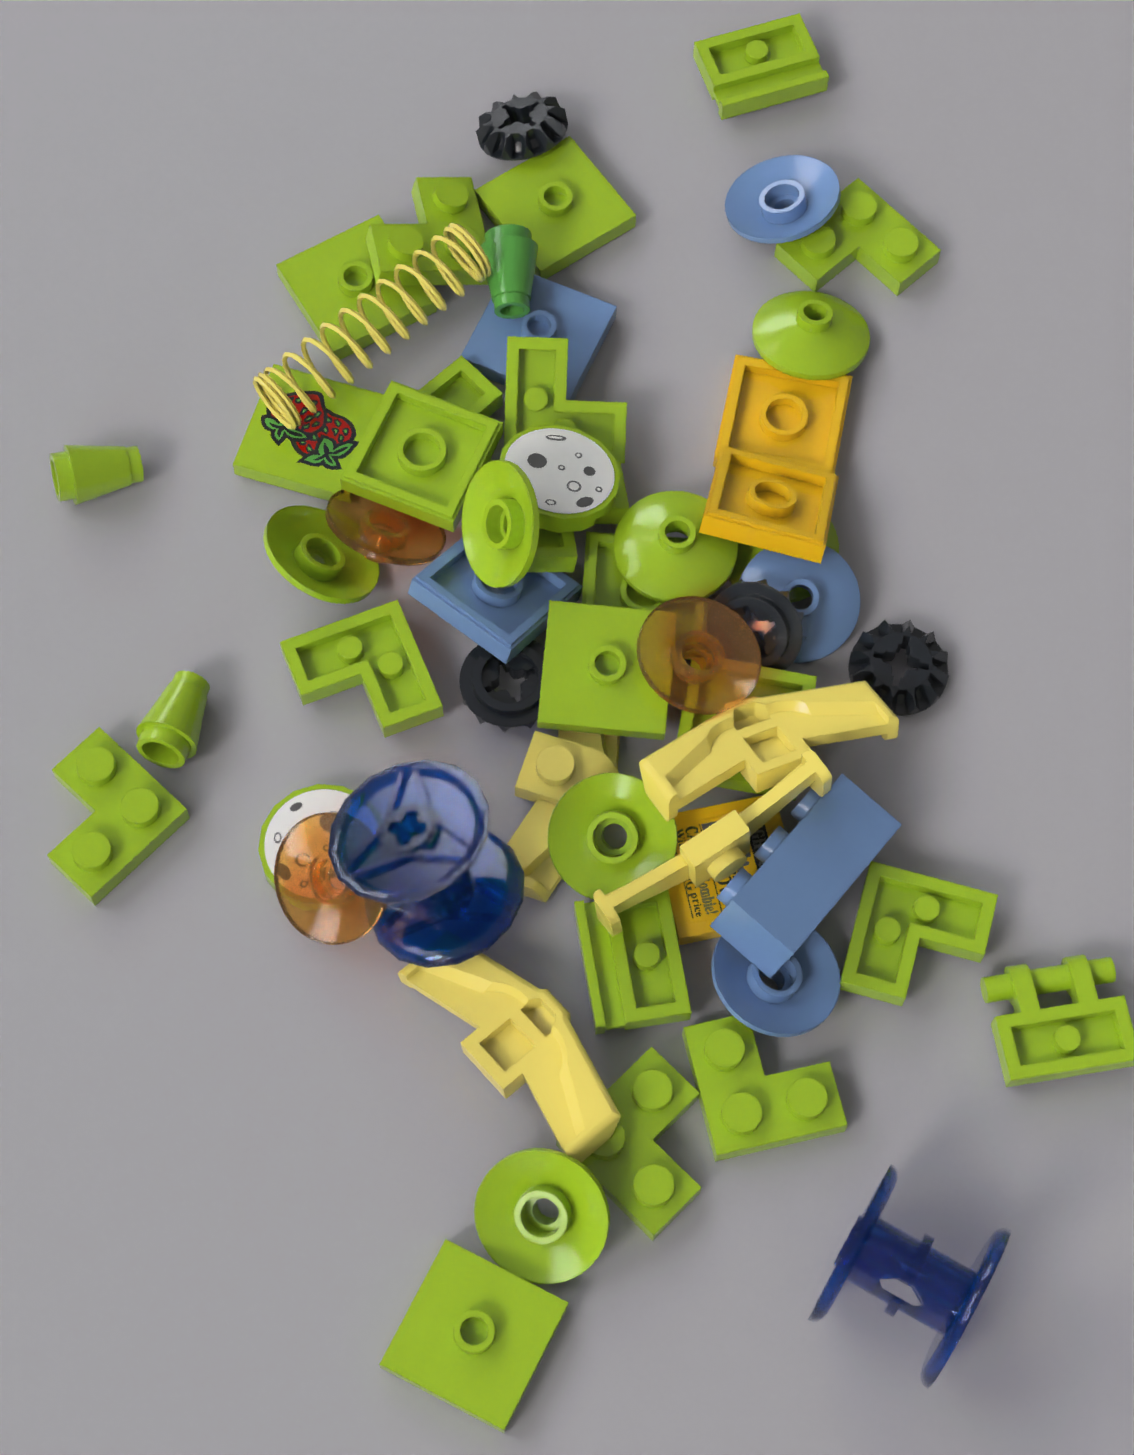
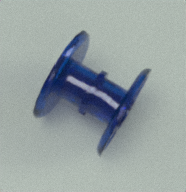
(426, 851)
(941, 1284)

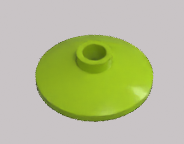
(810, 335)
(500, 524)
(315, 558)
(667, 568)
(578, 830)
(525, 1239)

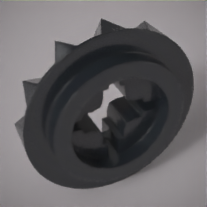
(507, 131)
(786, 637)
(481, 676)
(918, 687)

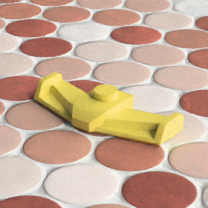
(762, 741)
(545, 776)
(717, 849)
(522, 1040)

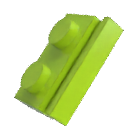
(760, 66)
(637, 973)

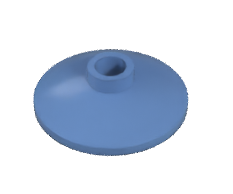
(782, 199)
(833, 598)
(805, 992)

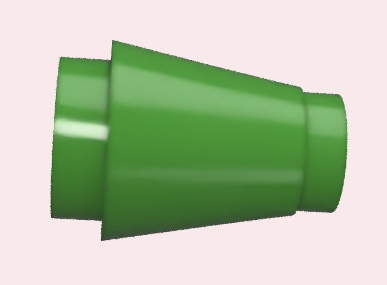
(513, 268)

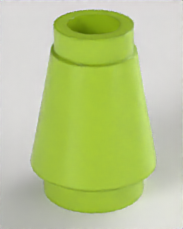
(93, 471)
(174, 722)

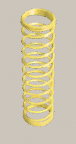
(277, 399)

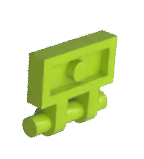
(1061, 1039)

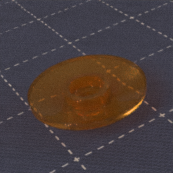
(383, 532)
(710, 636)
(311, 891)

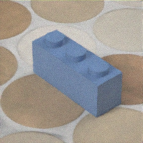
(802, 874)

